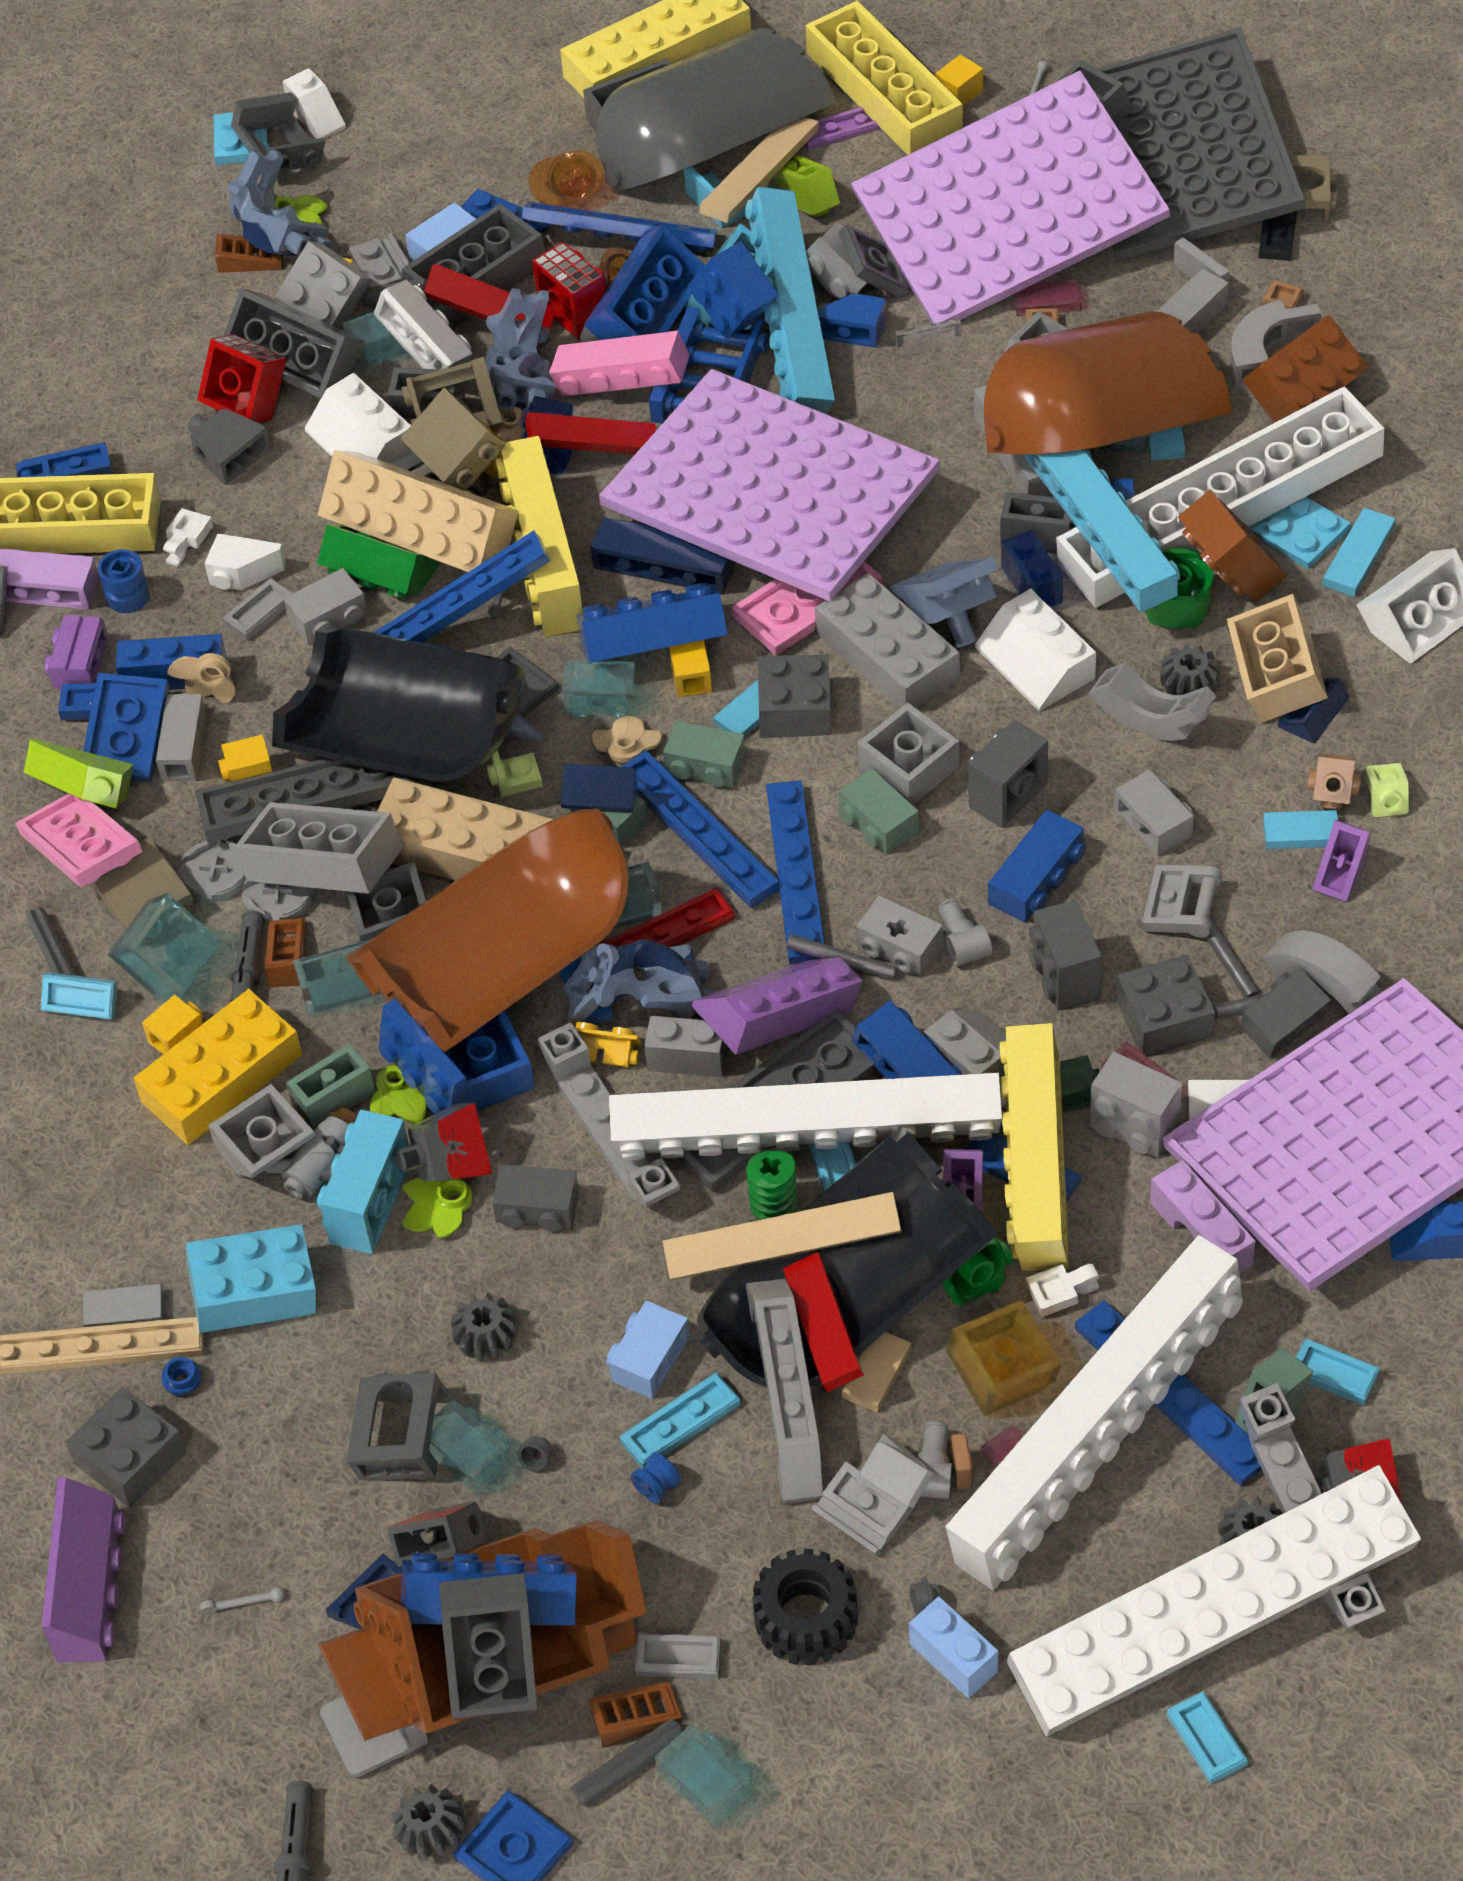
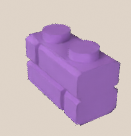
(77, 650)

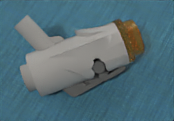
(313, 1163)

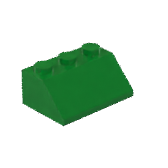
(375, 561)

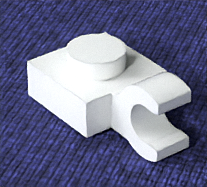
(185, 530)
(1058, 1290)

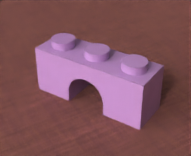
(1186, 1200)

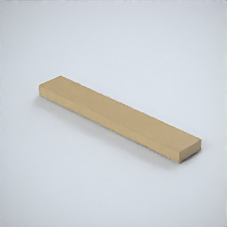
(757, 169)
(782, 1236)
(100, 1345)

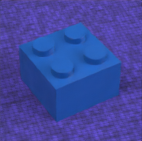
(733, 290)

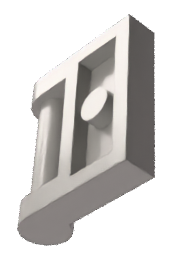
(1170, 897)

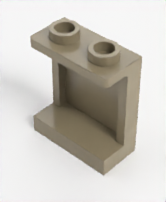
(452, 441)
(143, 878)

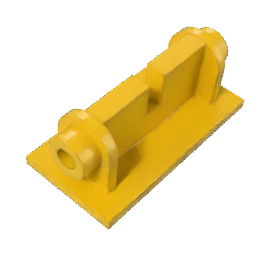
(617, 1045)

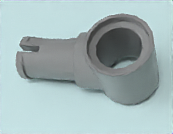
(963, 939)
(936, 1459)

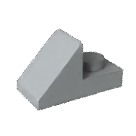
(896, 1471)

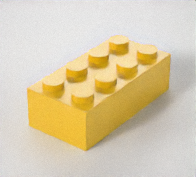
(218, 1066)

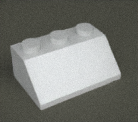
(420, 328)
(358, 421)
(1418, 605)
(1037, 650)

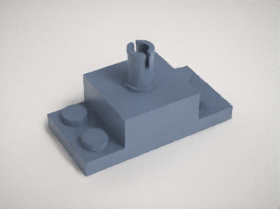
(949, 593)

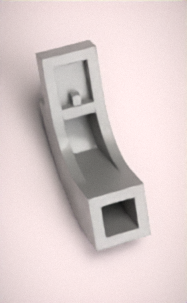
(1262, 330)
(1146, 709)
(1328, 964)

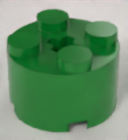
(1193, 592)

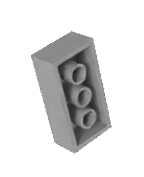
(887, 642)
(319, 847)

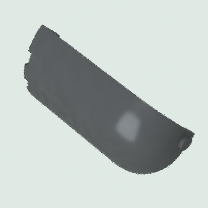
(706, 106)

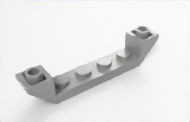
(571, 1068)
(788, 1390)
(1292, 1483)

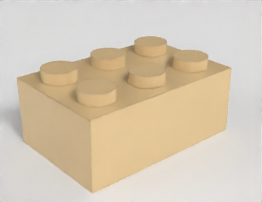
(1276, 658)

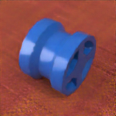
(655, 1478)

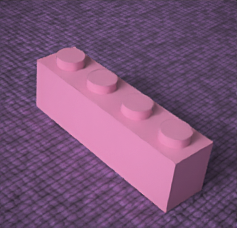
(619, 363)

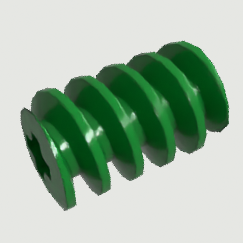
(772, 1184)

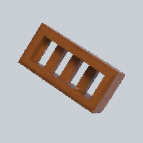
(236, 255)
(282, 972)
(627, 1729)

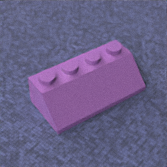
(780, 1003)
(82, 1573)

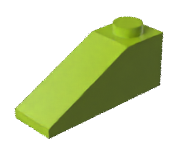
(811, 183)
(79, 772)

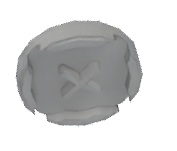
(212, 871)
(277, 900)

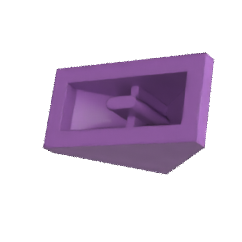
(1342, 860)
(966, 1172)

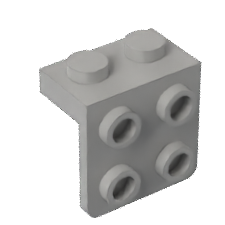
(831, 265)
(365, 1756)

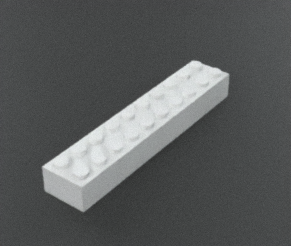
(1249, 477)
(804, 1115)
(1095, 1414)
(1212, 1600)

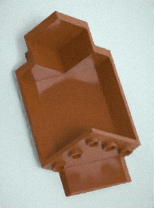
(398, 1670)

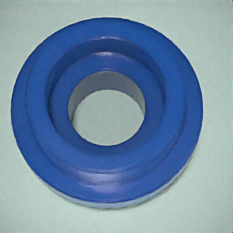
(180, 1366)

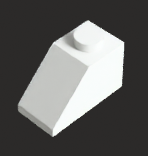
(314, 104)
(242, 562)

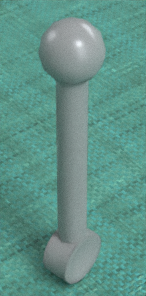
(1042, 68)
(277, 1595)

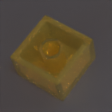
(1003, 1357)

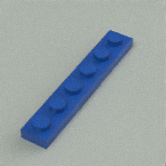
(606, 224)
(470, 590)
(702, 831)
(794, 865)
(1186, 1407)

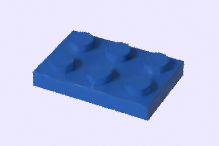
(127, 721)
(419, 1059)

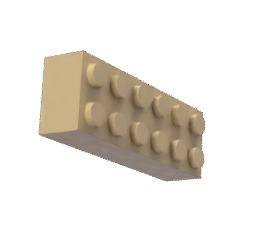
(415, 511)
(451, 831)

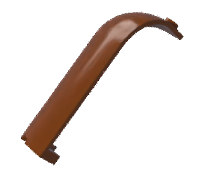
(1101, 386)
(501, 927)

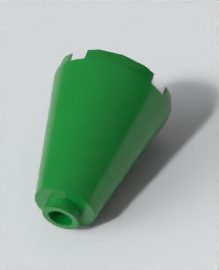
(980, 1273)

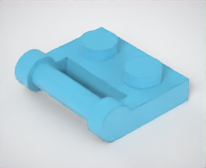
(227, 144)

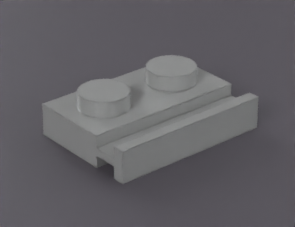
(380, 260)
(861, 1509)

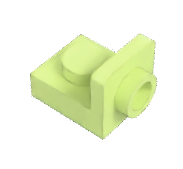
(514, 774)
(1387, 789)

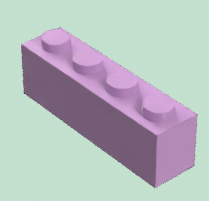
(49, 578)

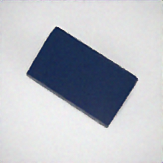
(1314, 719)
(599, 787)

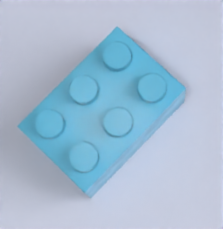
(363, 1182)
(250, 1278)

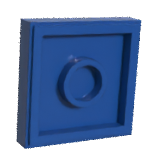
(513, 1843)

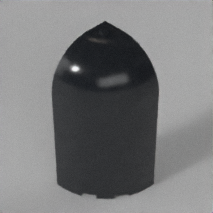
(400, 705)
(871, 1277)

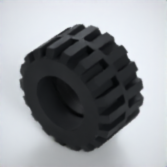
(805, 1636)

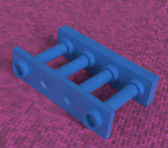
(664, 397)

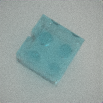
(161, 943)

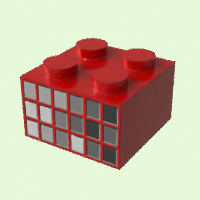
(571, 285)
(241, 378)

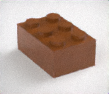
(1305, 370)
(1230, 547)

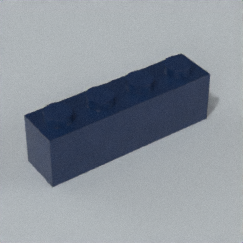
(657, 556)

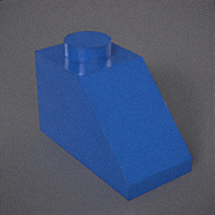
(854, 320)
(1432, 1235)

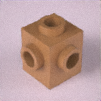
(1334, 767)

